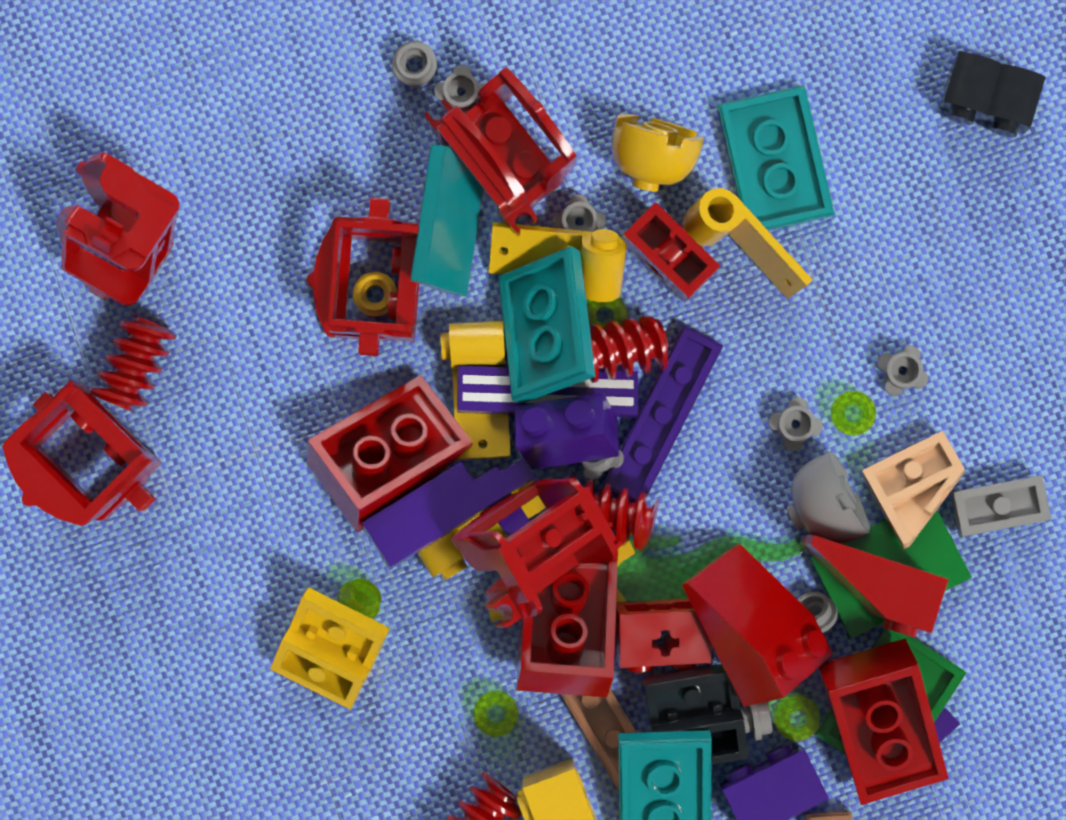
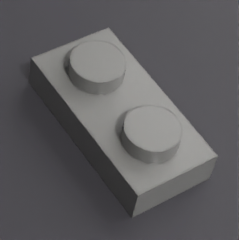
(1000, 506)

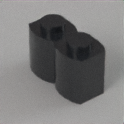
(991, 94)

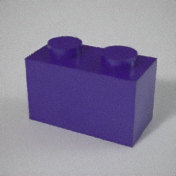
(566, 431)
(775, 787)

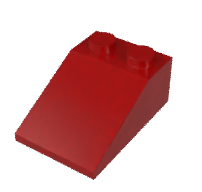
(386, 450)
(887, 589)
(756, 627)
(573, 638)
(884, 721)

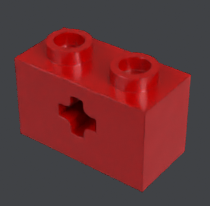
(670, 252)
(641, 624)

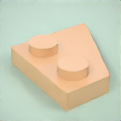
(914, 484)

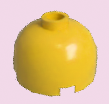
(654, 151)

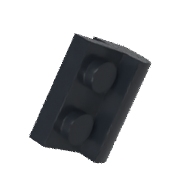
(699, 702)

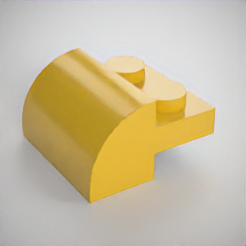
(329, 648)

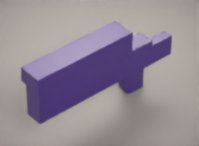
(443, 507)

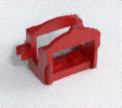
(502, 151)
(129, 230)
(332, 277)
(50, 486)
(542, 550)

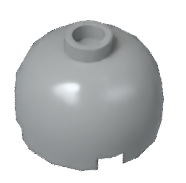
(826, 501)

